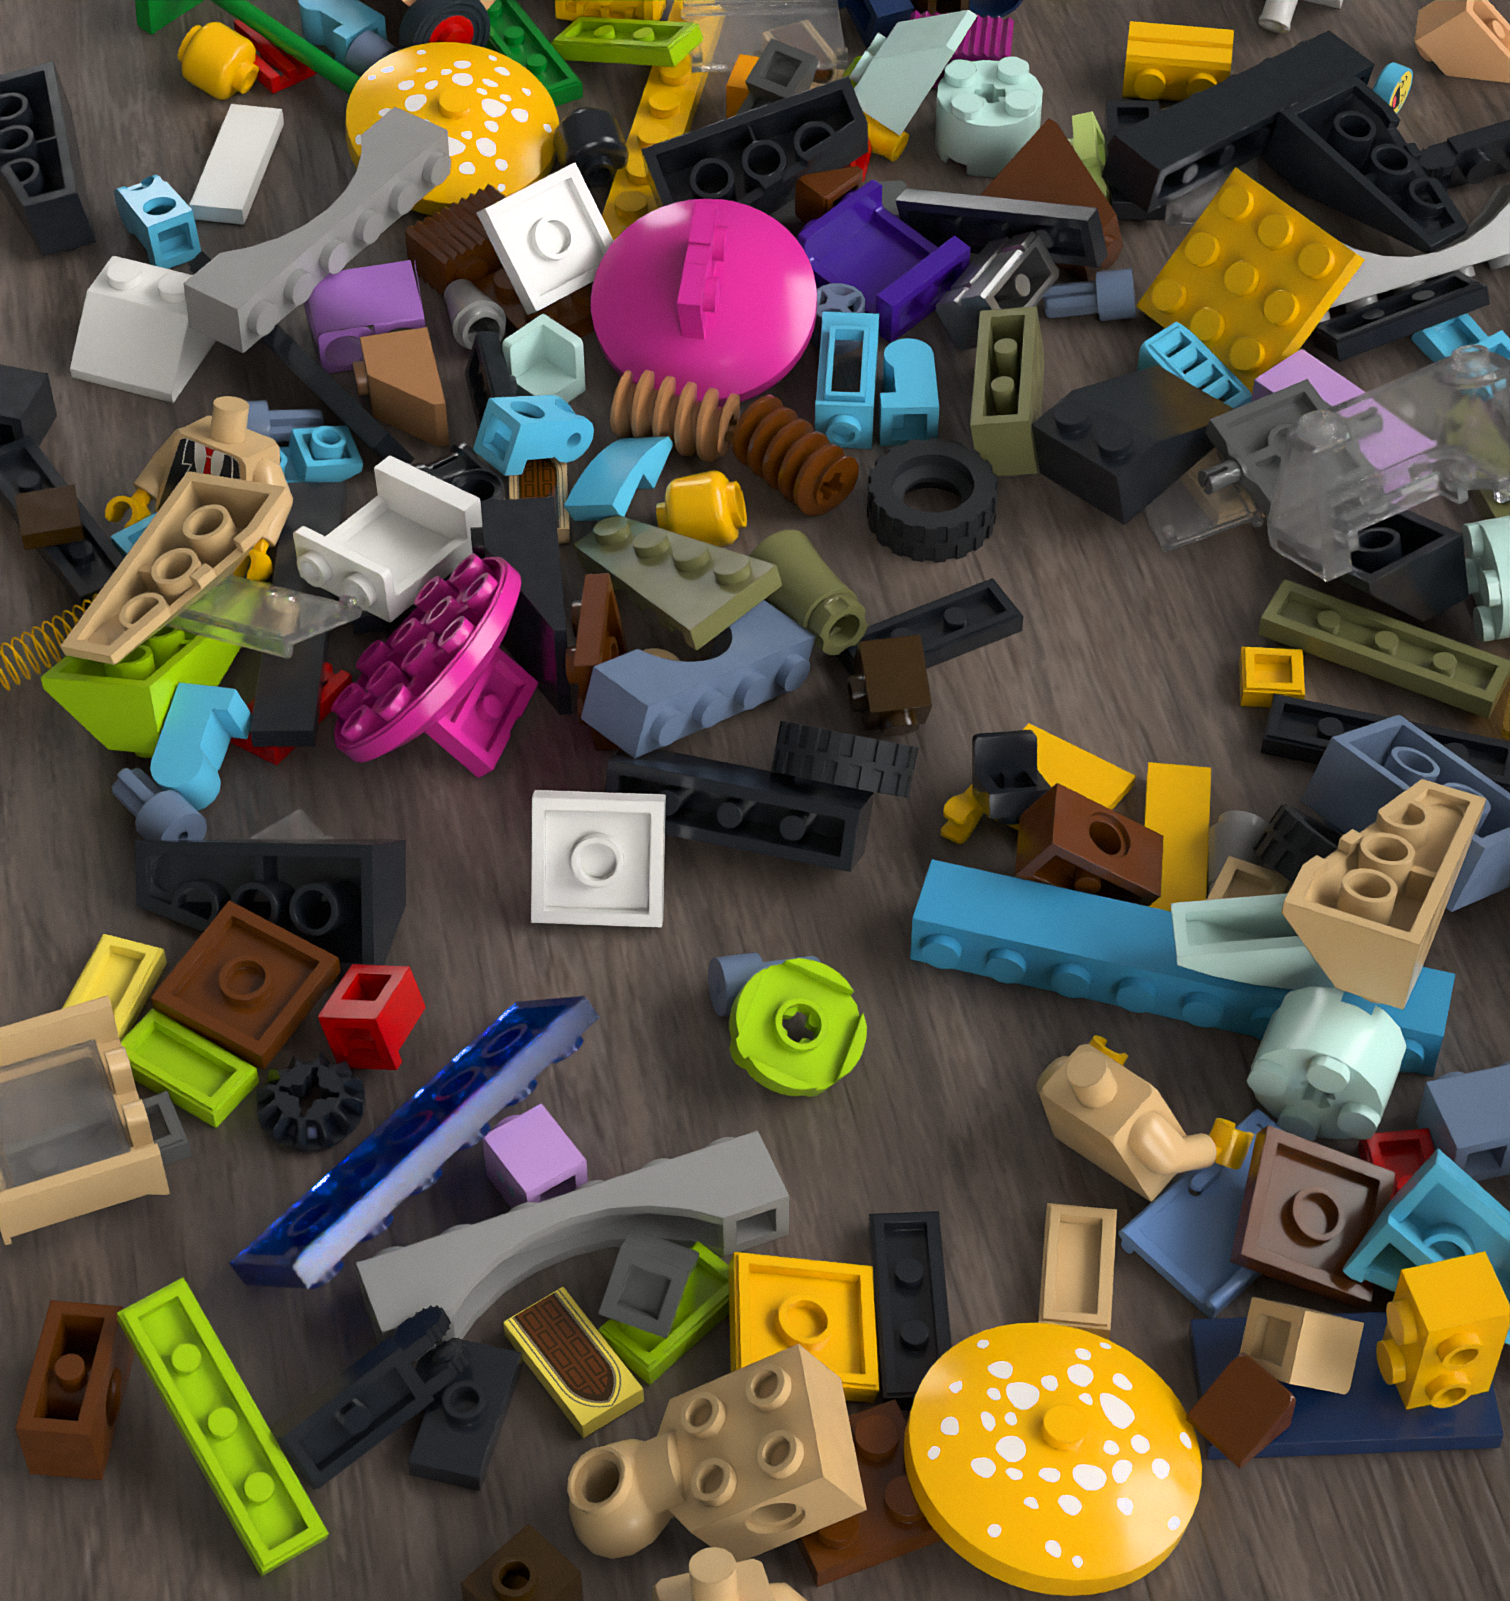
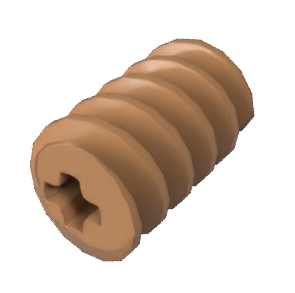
(661, 413)

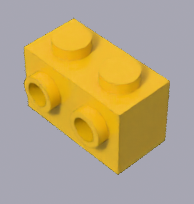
(1444, 1331)

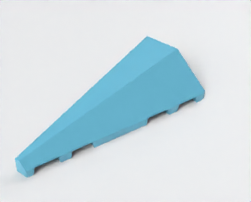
(1433, 1220)

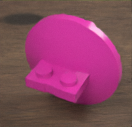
(705, 298)
(442, 673)

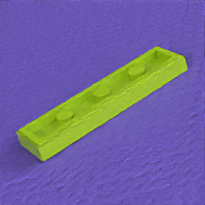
(222, 1426)

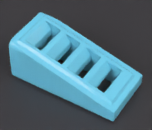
(1179, 351)

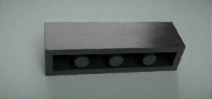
(750, 807)

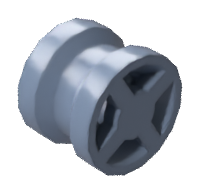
(837, 298)

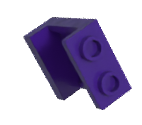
(883, 259)

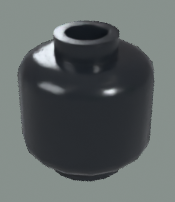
(593, 142)

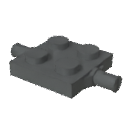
(1254, 441)

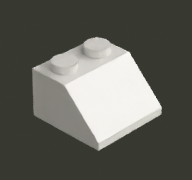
(138, 331)

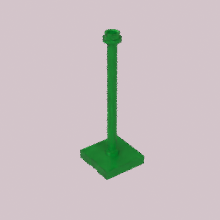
(155, 14)

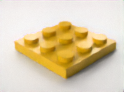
(1250, 278)

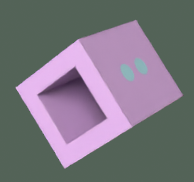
(532, 1158)

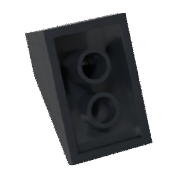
(1125, 439)
(536, 636)

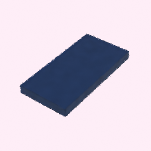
(1359, 1422)

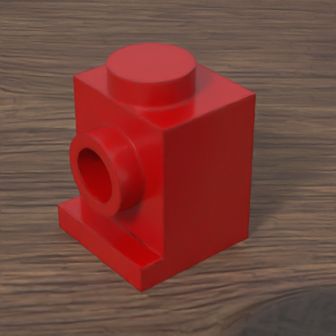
(372, 1015)

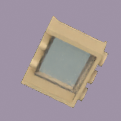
(70, 1120)

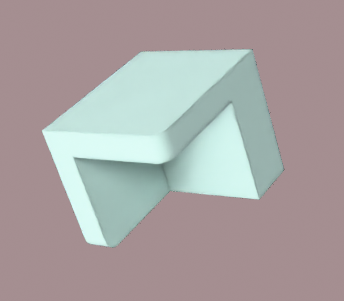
(546, 359)

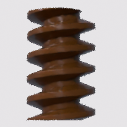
(793, 457)

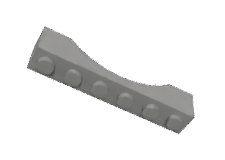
(1484, 240)
(255, 287)
(716, 1196)

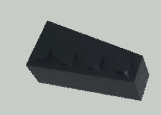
(761, 151)
(42, 160)

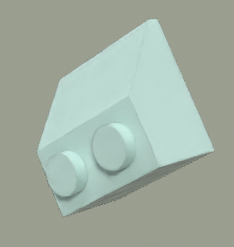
(904, 66)

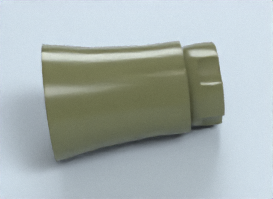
(812, 592)

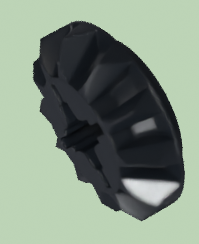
(329, 1118)

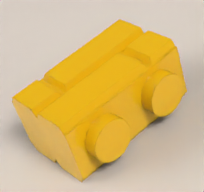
(1175, 60)

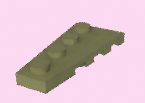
(677, 577)

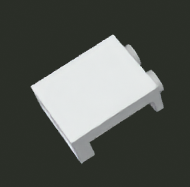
(393, 542)

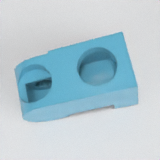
(338, 23)
(159, 221)
(910, 394)
(530, 430)
(197, 739)

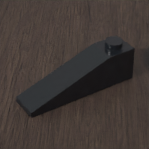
(1353, 158)
(1410, 565)
(324, 890)

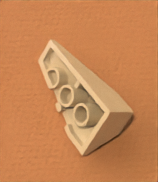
(177, 560)
(1383, 892)

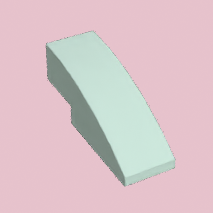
(1244, 942)

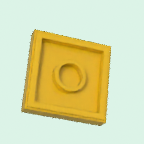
(806, 1303)

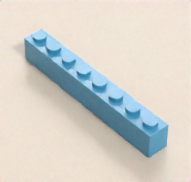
(1118, 957)

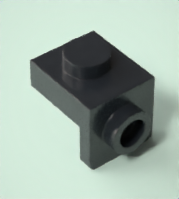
(1006, 774)

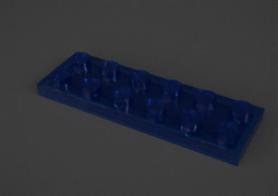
(411, 1145)

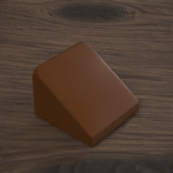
(824, 190)
(1243, 1410)

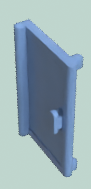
(1194, 1236)

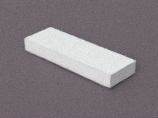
(237, 164)

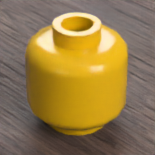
(218, 60)
(703, 508)

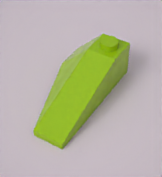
(130, 700)

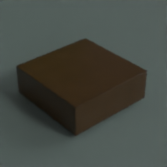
(49, 517)

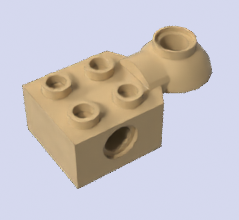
(733, 1461)

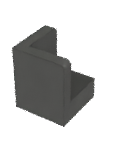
(648, 1283)

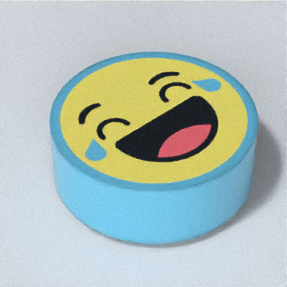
(1394, 85)

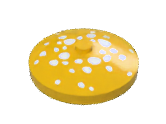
(490, 105)
(1052, 1459)

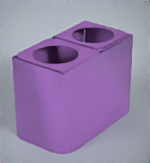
(361, 297)

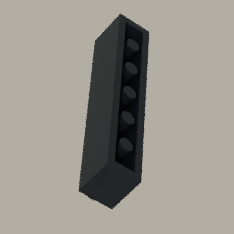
(1223, 124)

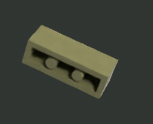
(1008, 389)

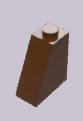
(1052, 172)

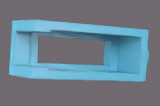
(847, 416)

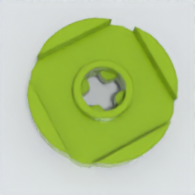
(762, 1043)

